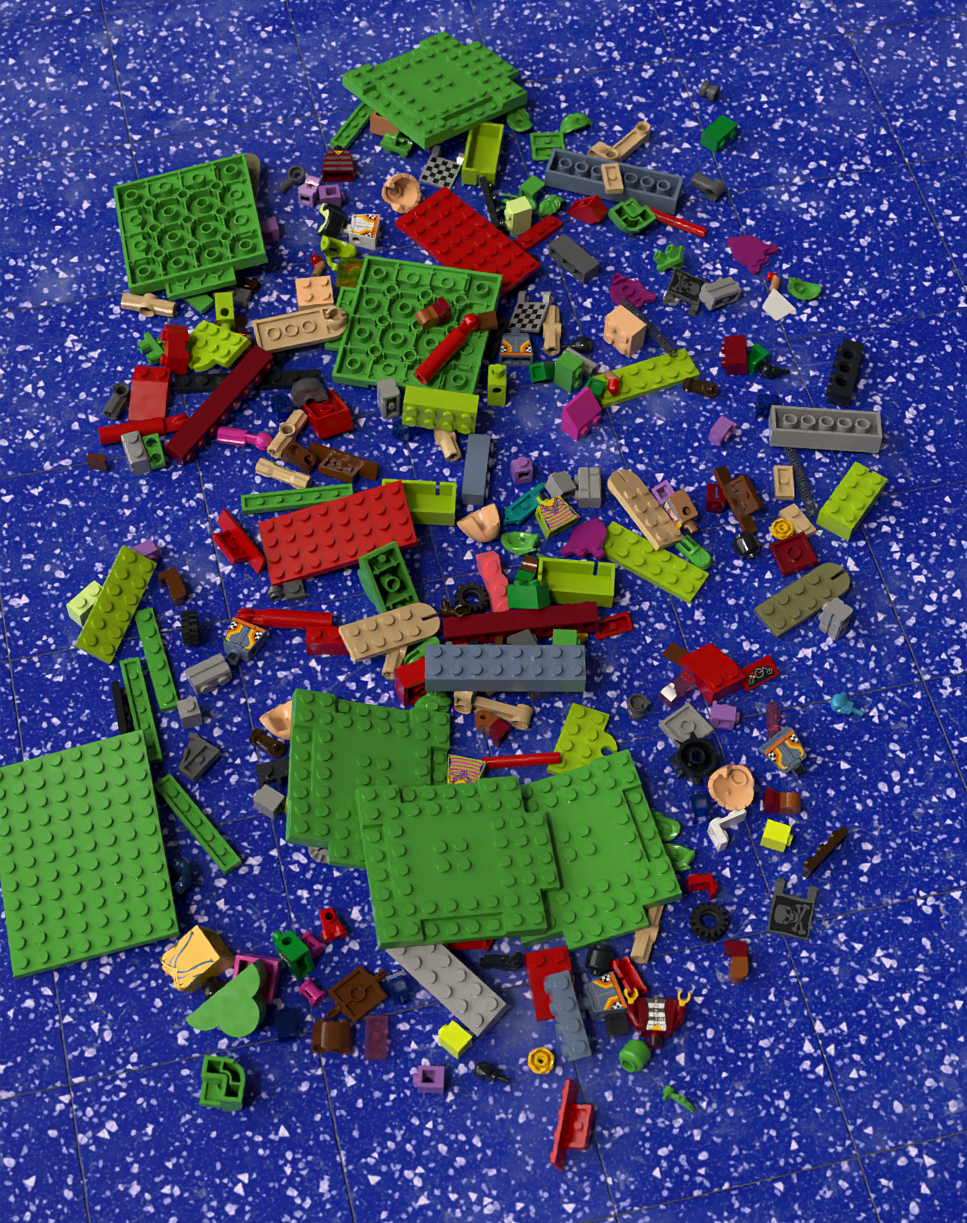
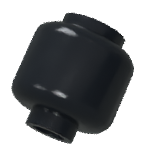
(745, 545)
(599, 960)

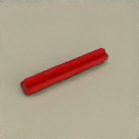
(679, 223)
(522, 760)

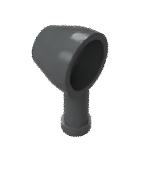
(293, 172)

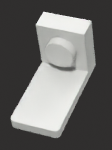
(716, 828)

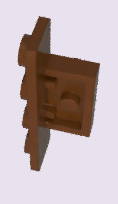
(343, 465)
(740, 497)

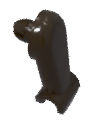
(249, 284)
(704, 388)
(460, 610)
(272, 747)

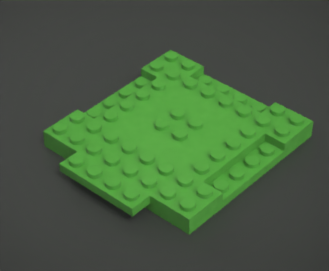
(438, 88)
(190, 228)
(388, 340)
(349, 747)
(603, 853)
(454, 862)

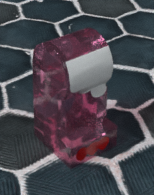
(677, 689)

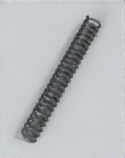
(658, 341)
(798, 484)

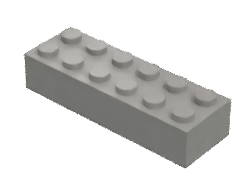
(825, 429)
(453, 985)

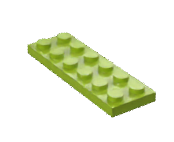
(649, 377)
(654, 566)
(115, 604)

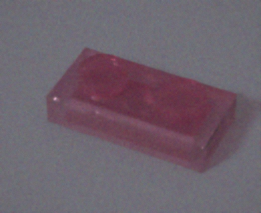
(772, 719)
(376, 1037)

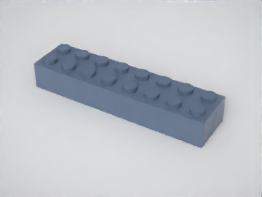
(584, 176)
(505, 668)

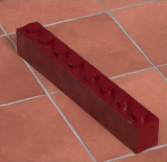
(219, 405)
(540, 622)

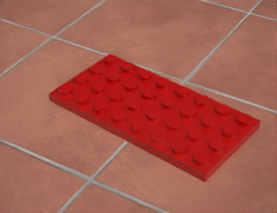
(465, 239)
(336, 533)

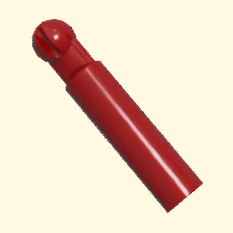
(446, 349)
(160, 425)
(285, 618)

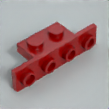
(236, 543)
(573, 1125)

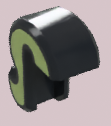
(333, 220)

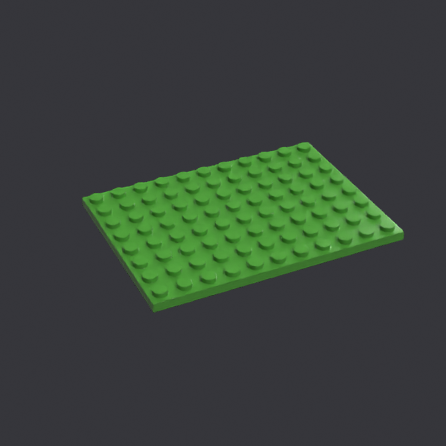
(83, 855)

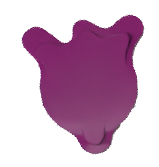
(750, 251)
(633, 290)
(587, 539)

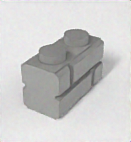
(719, 293)
(388, 398)
(135, 453)
(589, 487)
(835, 618)
(208, 674)

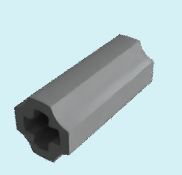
(590, 367)

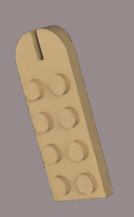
(300, 328)
(644, 509)
(389, 631)

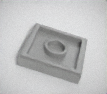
(683, 722)

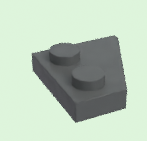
(197, 757)

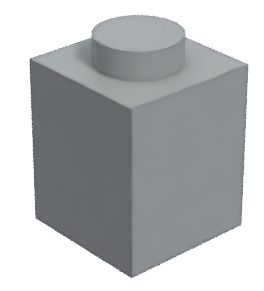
(560, 485)
(189, 712)
(269, 801)

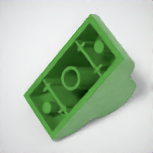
(386, 578)
(235, 1007)

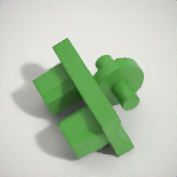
(396, 143)
(671, 259)
(155, 346)

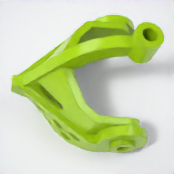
(343, 250)

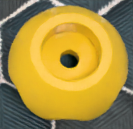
(782, 524)
(544, 1055)

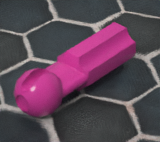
(242, 438)

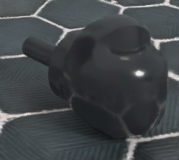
(581, 344)
(769, 371)
(212, 986)
(486, 1071)

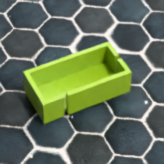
(482, 153)
(440, 409)
(851, 501)
(426, 505)
(574, 581)

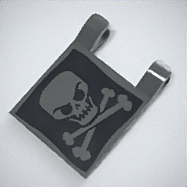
(686, 288)
(791, 914)

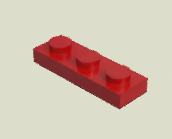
(538, 233)

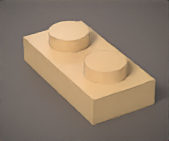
(612, 178)
(783, 482)
(798, 520)

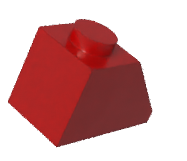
(588, 209)

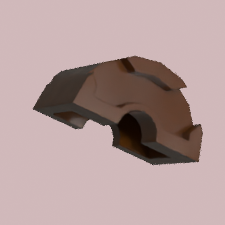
(332, 1037)

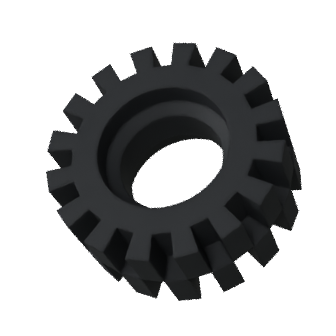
(472, 590)
(190, 628)
(706, 933)

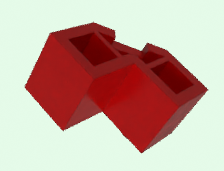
(175, 355)

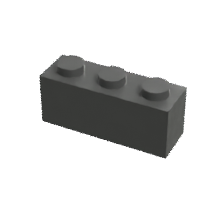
(573, 259)

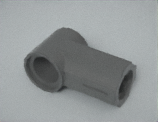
(712, 188)
(117, 401)

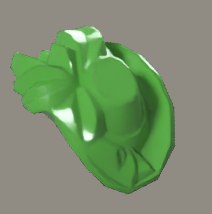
(519, 119)
(574, 122)
(550, 205)
(802, 289)
(520, 542)
(434, 701)
(666, 827)
(679, 856)

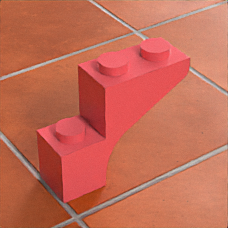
(494, 580)

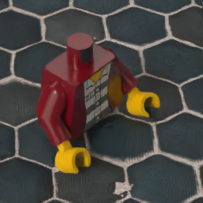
(655, 1016)

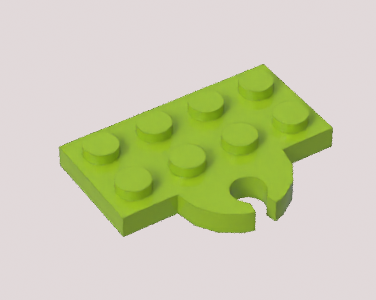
(214, 345)
(582, 739)

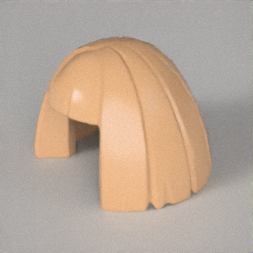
(401, 192)
(482, 524)
(279, 720)
(732, 786)

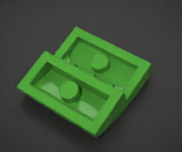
(543, 144)

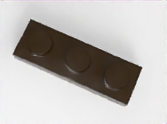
(824, 851)

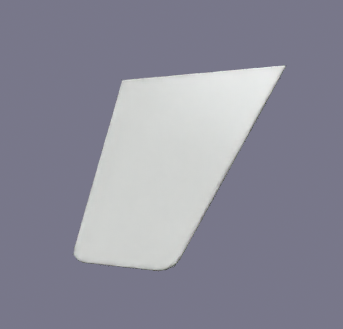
(777, 305)

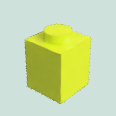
(776, 836)
(454, 1039)

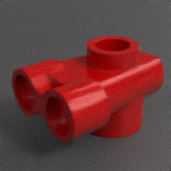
(331, 928)

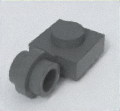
(292, 591)

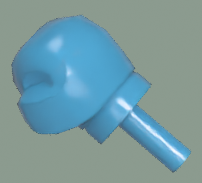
(841, 704)

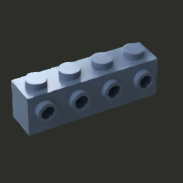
(567, 1015)

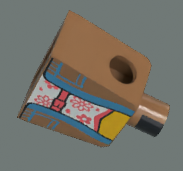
(682, 511)

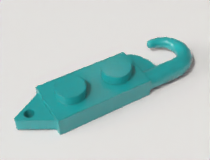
(523, 506)

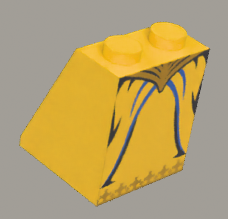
(196, 958)

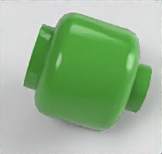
(634, 1055)

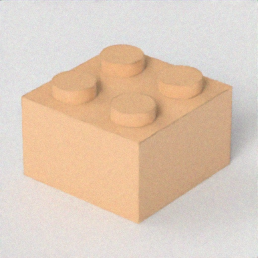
(314, 292)
(624, 331)

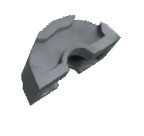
(307, 389)

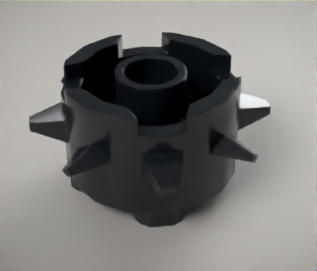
(686, 766)

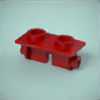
(628, 976)

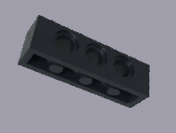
(845, 373)

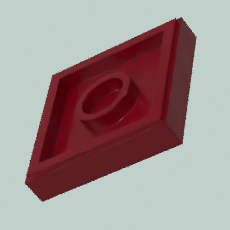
(793, 554)

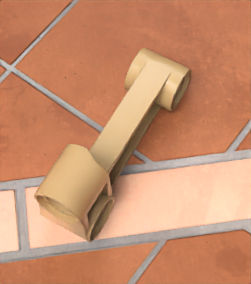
(627, 145)
(468, 702)

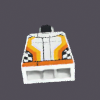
(363, 230)

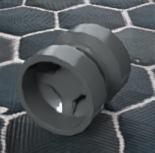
(709, 90)
(637, 706)

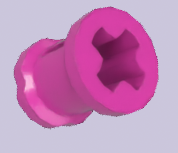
(318, 947)
(312, 992)

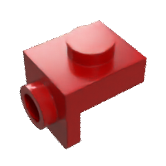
(700, 882)

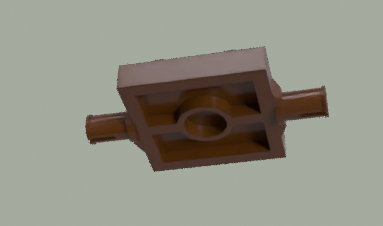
(357, 994)

